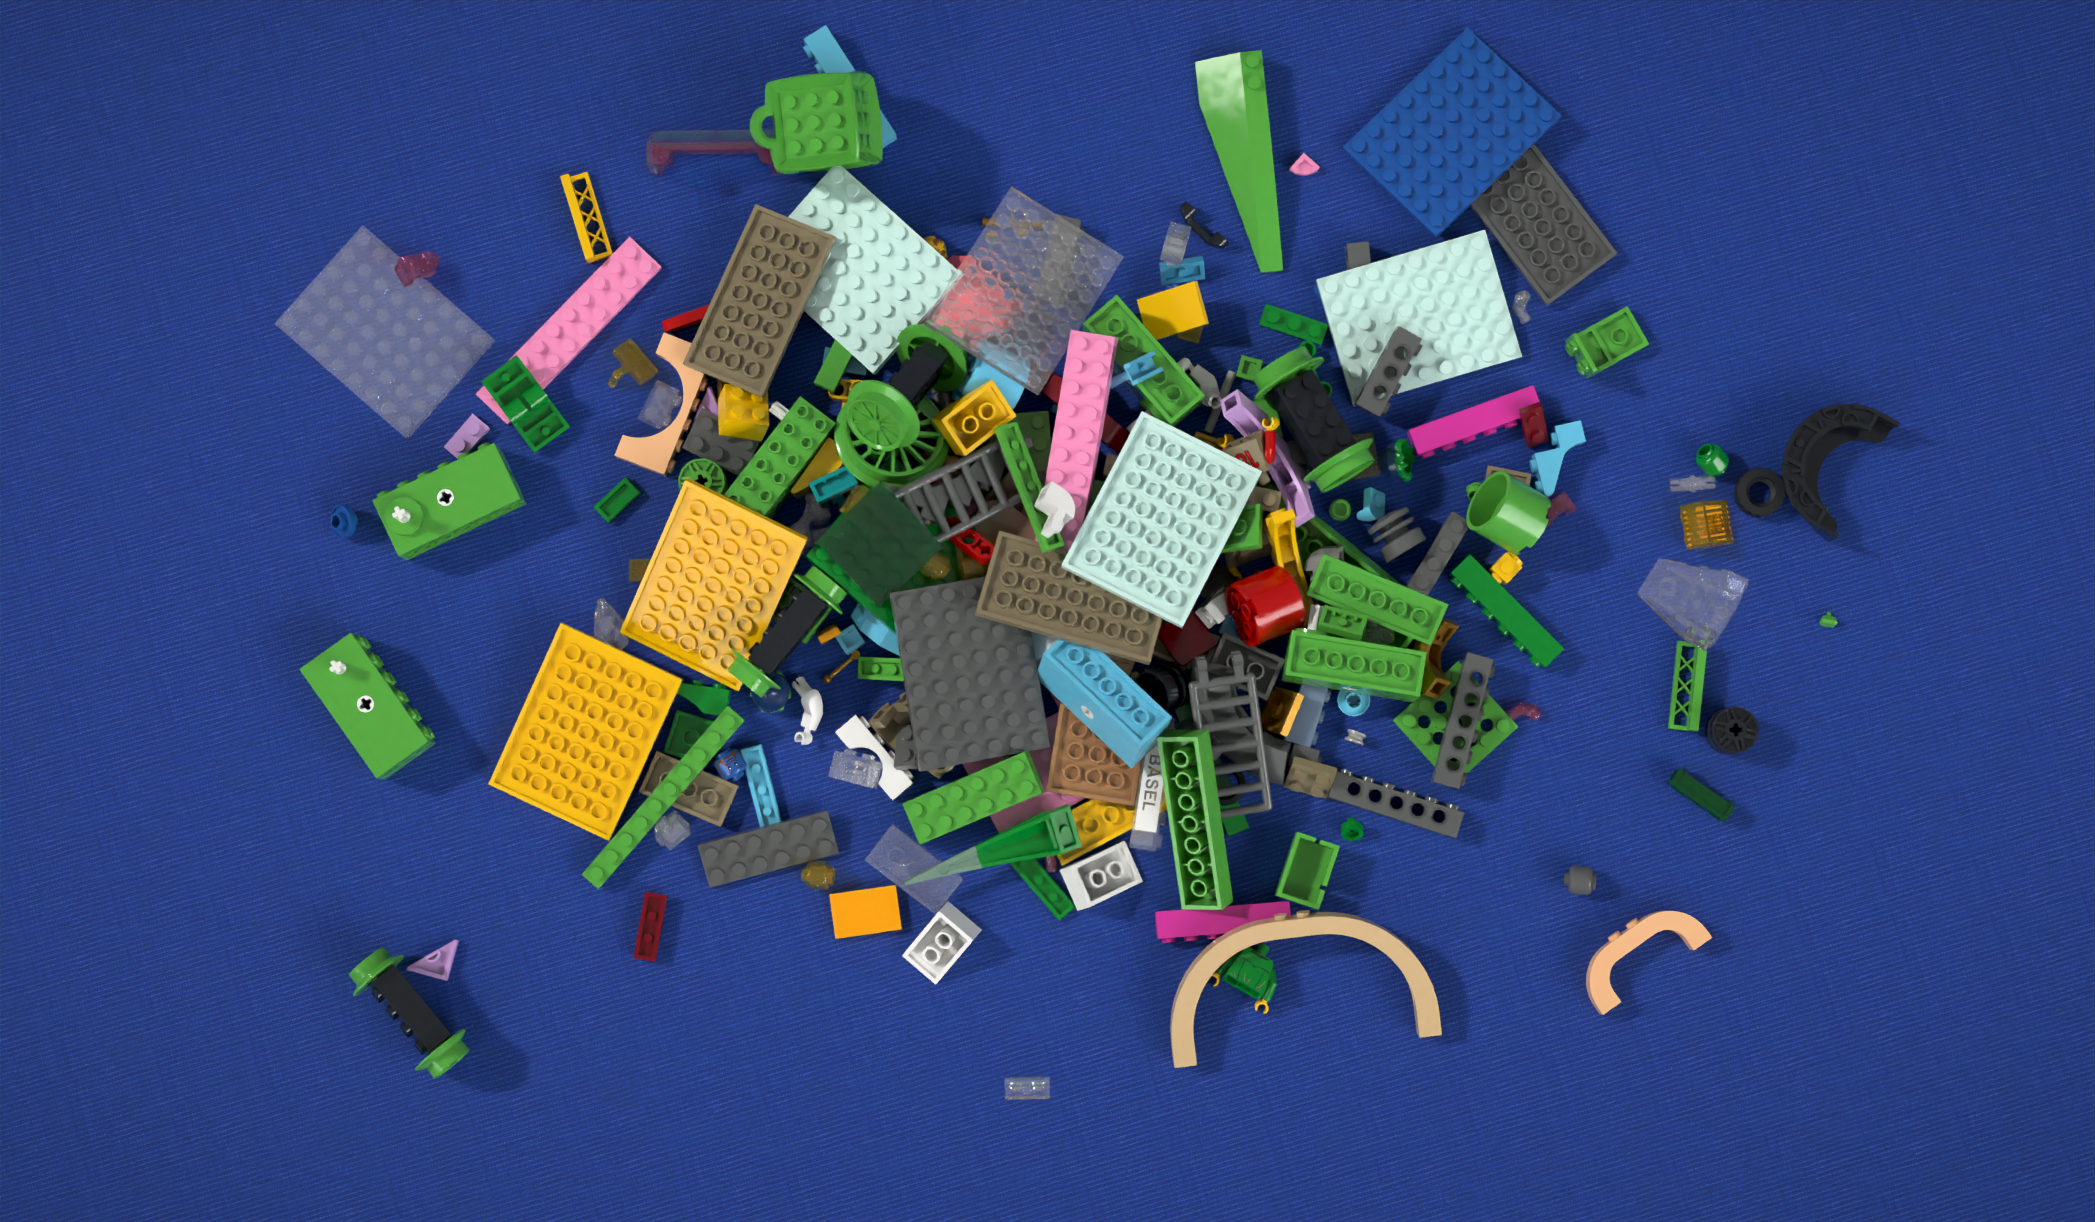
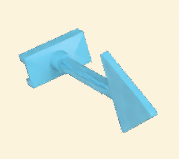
(1135, 371)

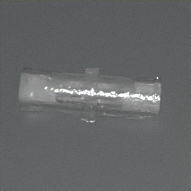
(1692, 483)

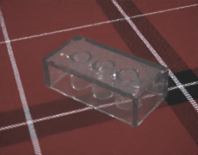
(902, 857)

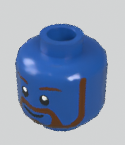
(730, 764)

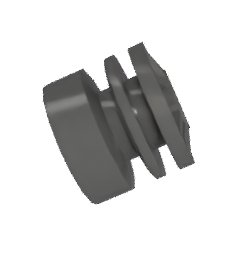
(1396, 534)

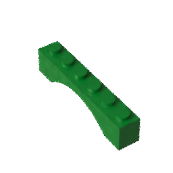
(708, 699)

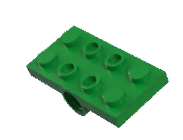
(525, 403)

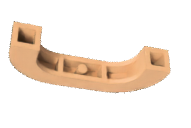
(1620, 944)

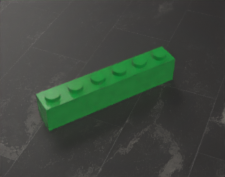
(1506, 612)

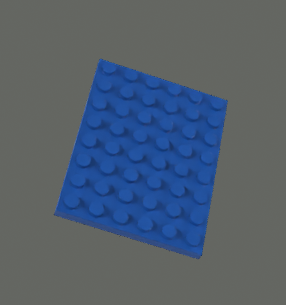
(1451, 132)

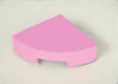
(1304, 166)

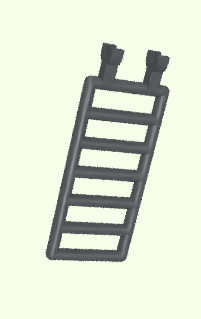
(943, 473)
(1258, 740)

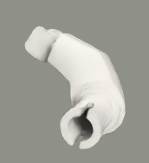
(1205, 381)
(813, 710)

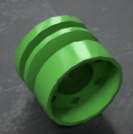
(708, 470)

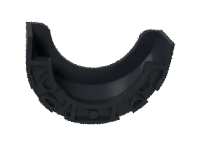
(1812, 444)

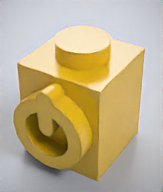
(1505, 568)

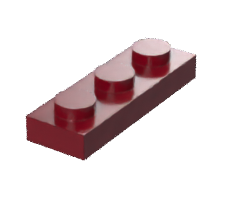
(650, 926)

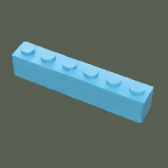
(831, 59)

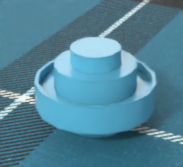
(1353, 703)

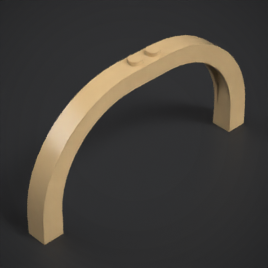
(1282, 927)

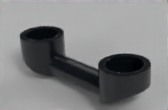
(1216, 240)

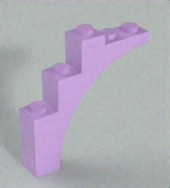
(1285, 472)

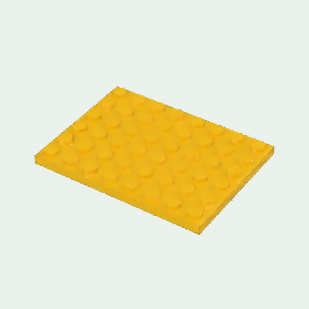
(712, 582)
(585, 731)

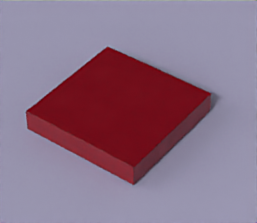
(1186, 642)

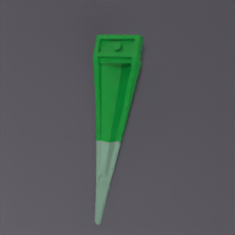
(1037, 837)

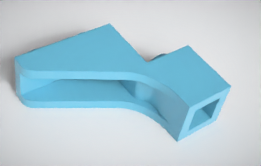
(1548, 463)

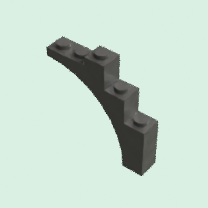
(960, 483)

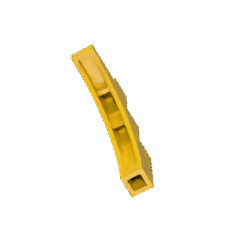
(1285, 553)

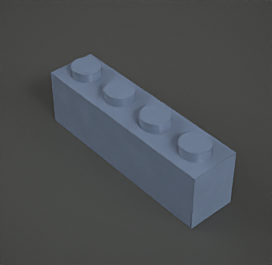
(1308, 715)

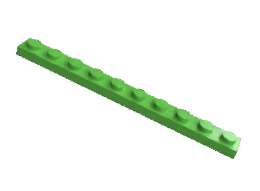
(663, 797)

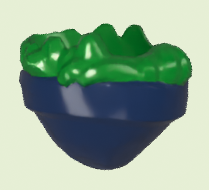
(1397, 460)

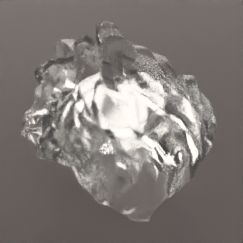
(608, 625)

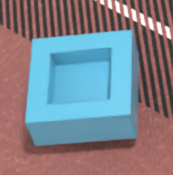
(850, 639)

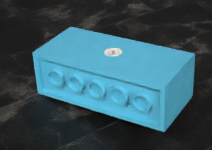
(1104, 699)

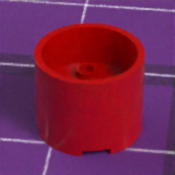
(1265, 605)

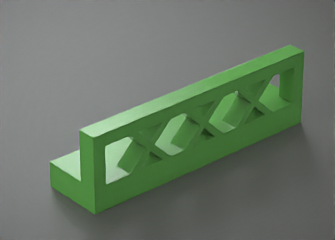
(1696, 688)

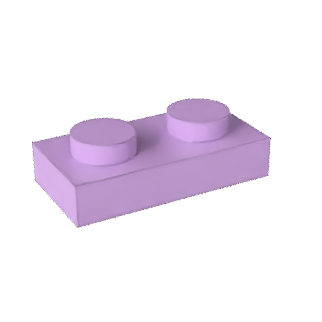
(467, 436)

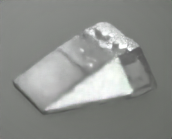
(1693, 599)

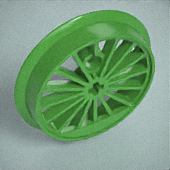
(873, 475)

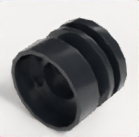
(1166, 685)
(1727, 742)

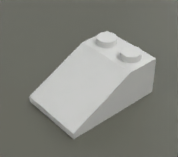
(1101, 876)
(941, 942)

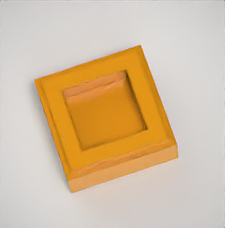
(828, 633)

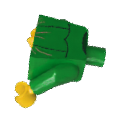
(1250, 973)

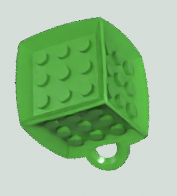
(821, 122)

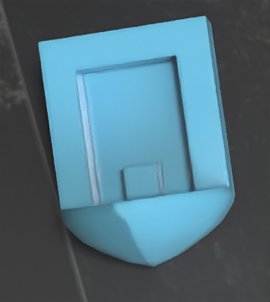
(1373, 505)

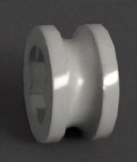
(1355, 737)

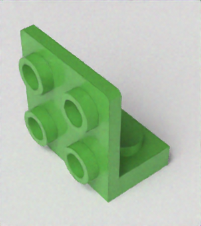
(1343, 623)

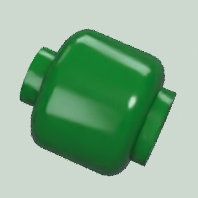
(1712, 459)

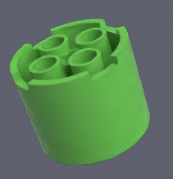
(1508, 512)

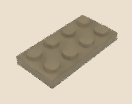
(705, 797)

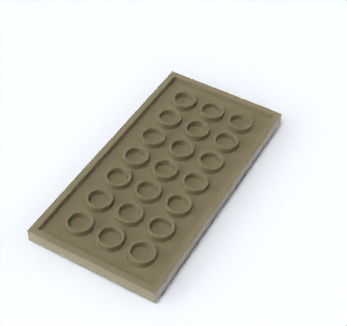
(759, 301)
(1041, 597)

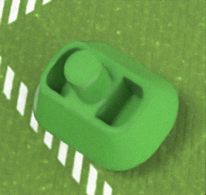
(1828, 621)

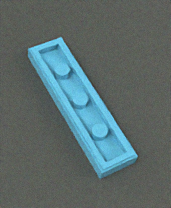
(761, 785)

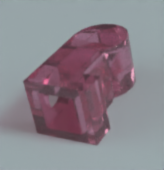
(416, 266)
(1559, 505)

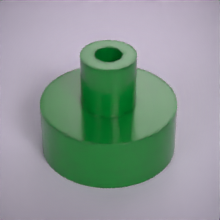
(1352, 829)

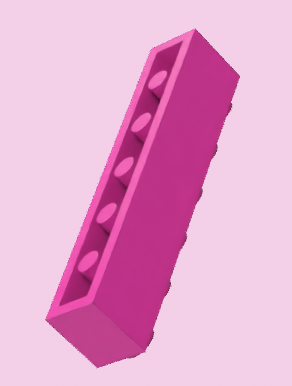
(1470, 422)
(1212, 922)

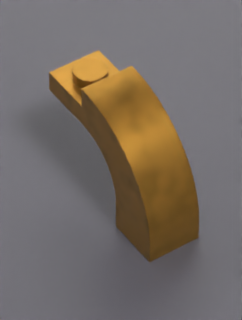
(1434, 679)

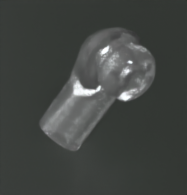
(1519, 306)

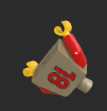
(1254, 449)

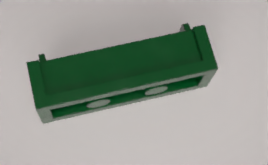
(1700, 795)

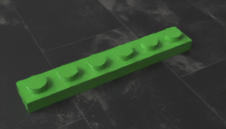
(1026, 482)

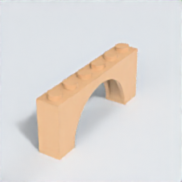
(659, 450)

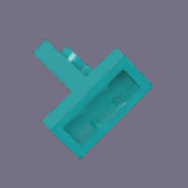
(833, 486)

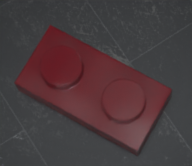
(1533, 425)

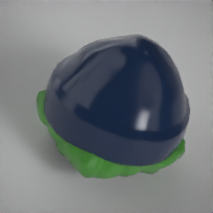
(774, 698)

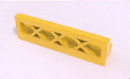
(577, 214)

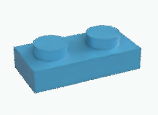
(1190, 270)

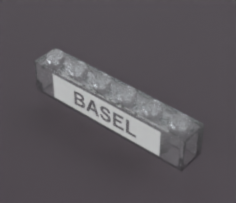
(1149, 802)

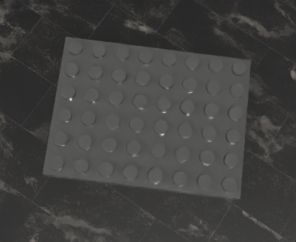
(966, 677)

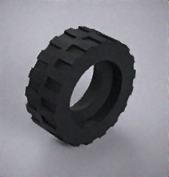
(1776, 487)

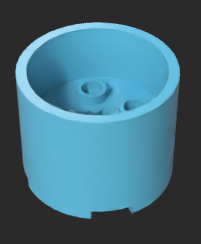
(980, 373)

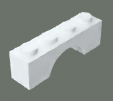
(856, 735)

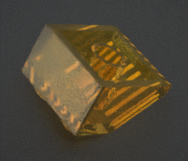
(1706, 524)

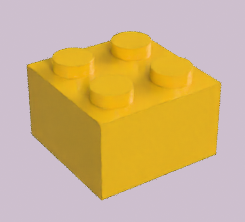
(742, 414)

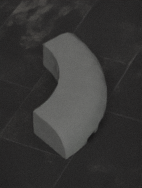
(1276, 750)

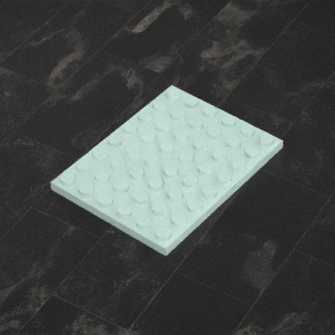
(876, 272)
(1437, 292)
(1161, 519)

